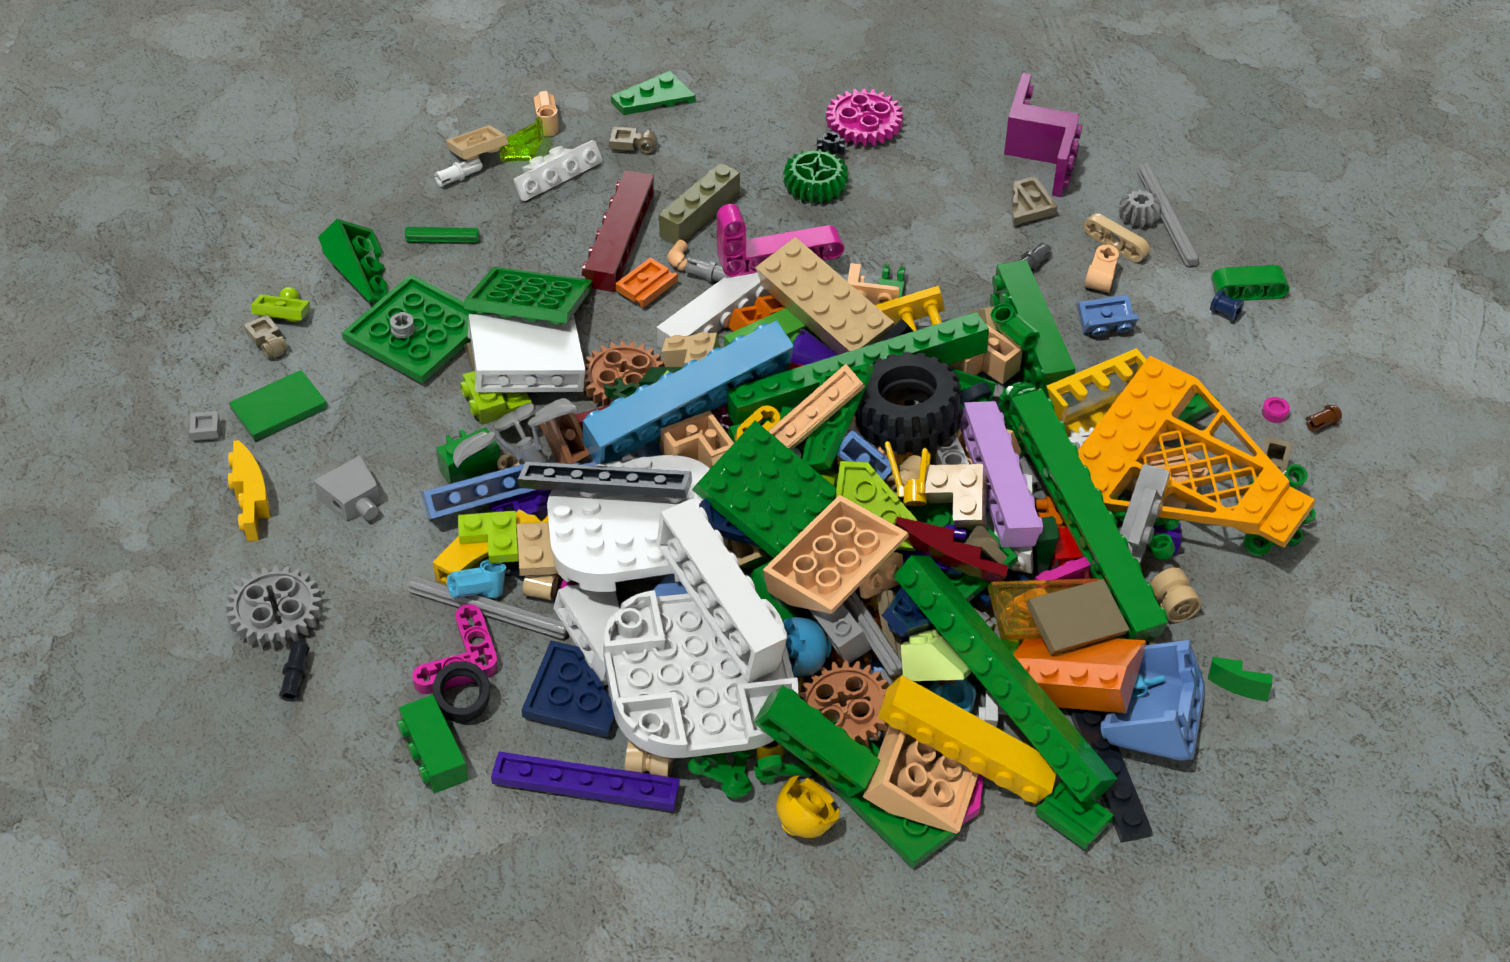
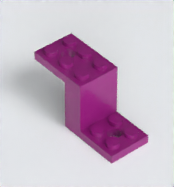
(1043, 134)

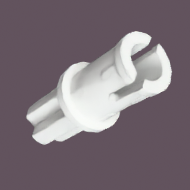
(457, 171)

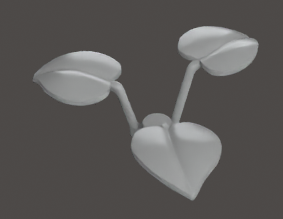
(527, 449)

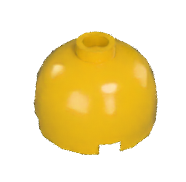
(805, 808)

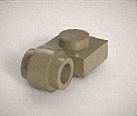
(626, 138)
(267, 334)

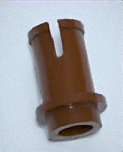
(1330, 415)

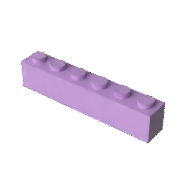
(1007, 490)

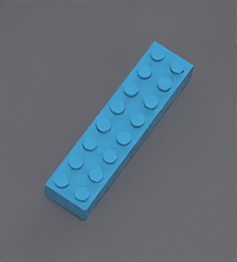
(686, 393)

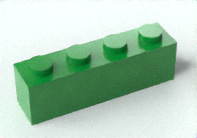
(816, 741)

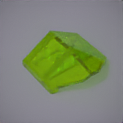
(523, 143)

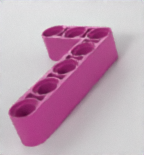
(742, 256)

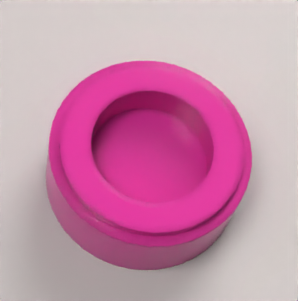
(1275, 409)

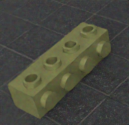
(699, 203)

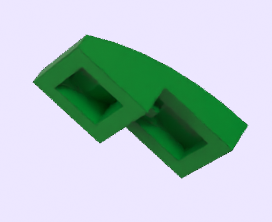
(1231, 677)

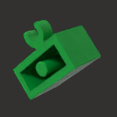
(472, 466)

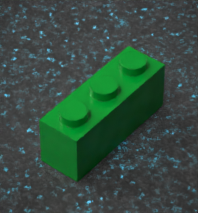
(432, 744)

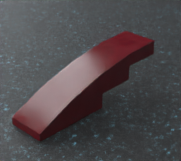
(939, 545)

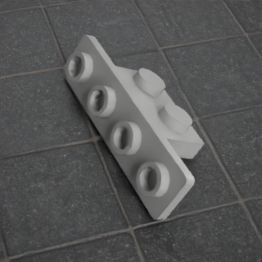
(1144, 508)

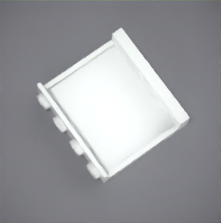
(525, 355)

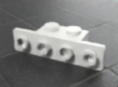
(556, 168)

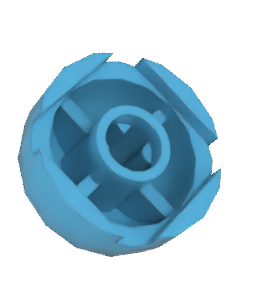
(806, 646)

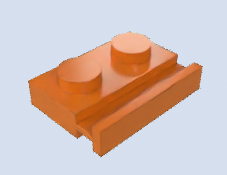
(646, 282)

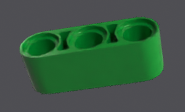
(1251, 282)

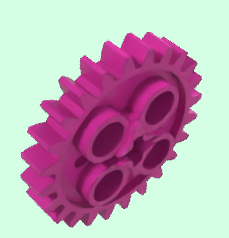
(864, 117)

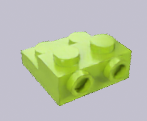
(490, 405)

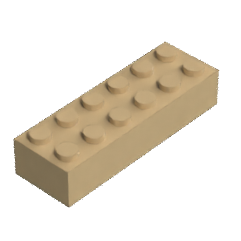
(822, 298)

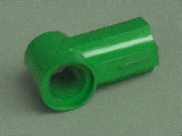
(1014, 327)

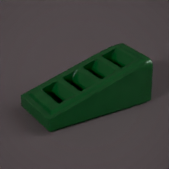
(1046, 544)

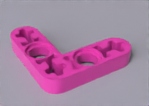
(472, 652)

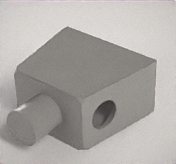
(349, 490)

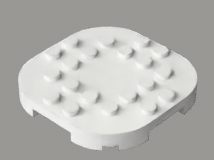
(611, 535)
(677, 683)

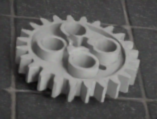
(252, 614)

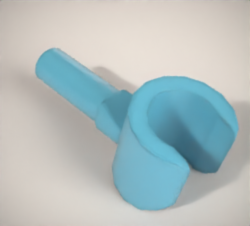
(1140, 687)

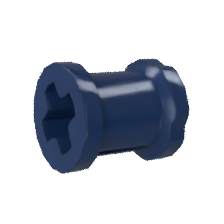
(1227, 305)

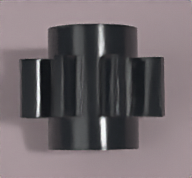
(831, 142)

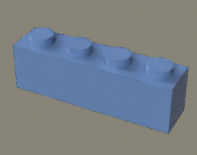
(472, 492)

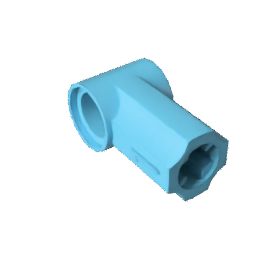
(486, 581)

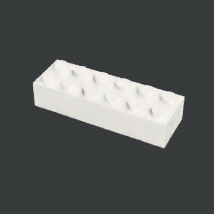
(721, 590)

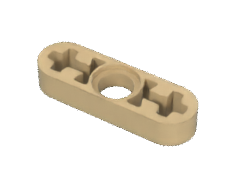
(1102, 230)

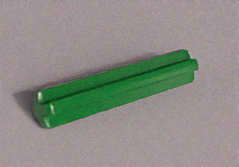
(442, 234)

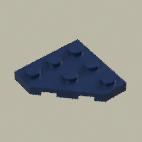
(569, 693)

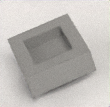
(204, 425)

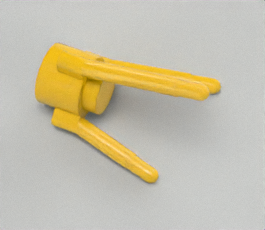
(914, 490)

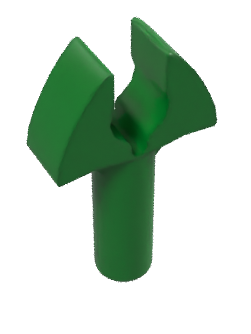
(772, 766)

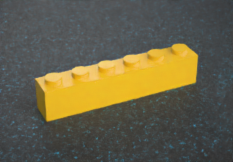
(967, 740)

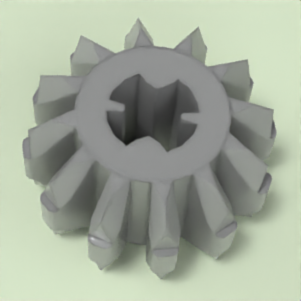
(1139, 208)

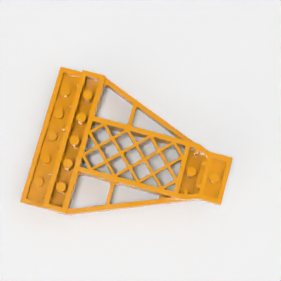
(1142, 421)

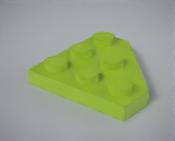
(866, 488)

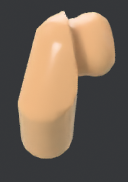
(676, 255)

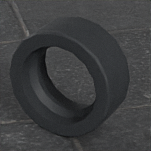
(470, 670)

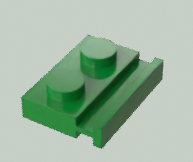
(1075, 819)

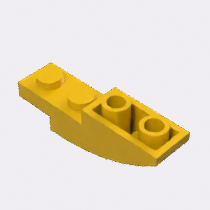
(249, 490)

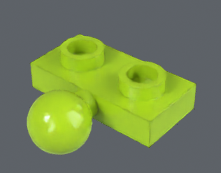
(285, 306)

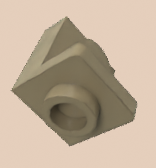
(989, 545)

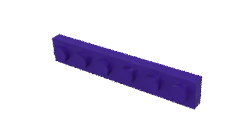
(586, 781)

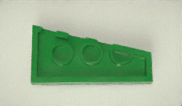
(826, 439)

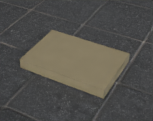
(1077, 616)

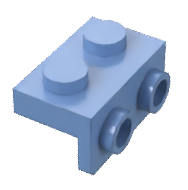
(1106, 315)

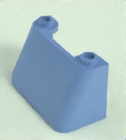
(1170, 713)

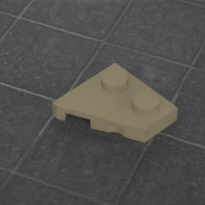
(1031, 201)

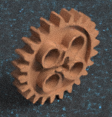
(619, 362)
(848, 705)

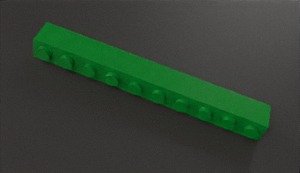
(947, 341)
(1086, 513)
(1005, 678)

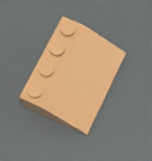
(832, 557)
(920, 783)

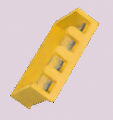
(1089, 394)

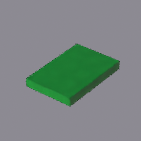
(278, 405)

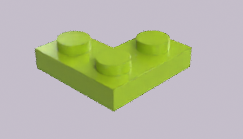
(495, 528)

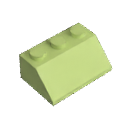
(931, 658)

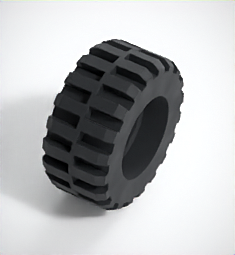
(911, 426)

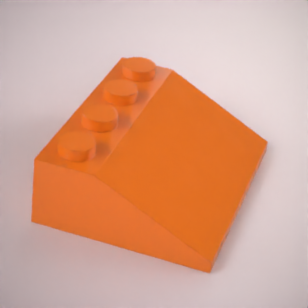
(1086, 677)

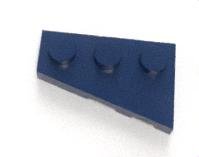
(905, 616)

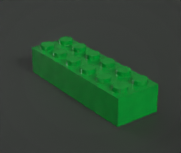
(1049, 358)

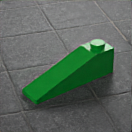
(356, 255)

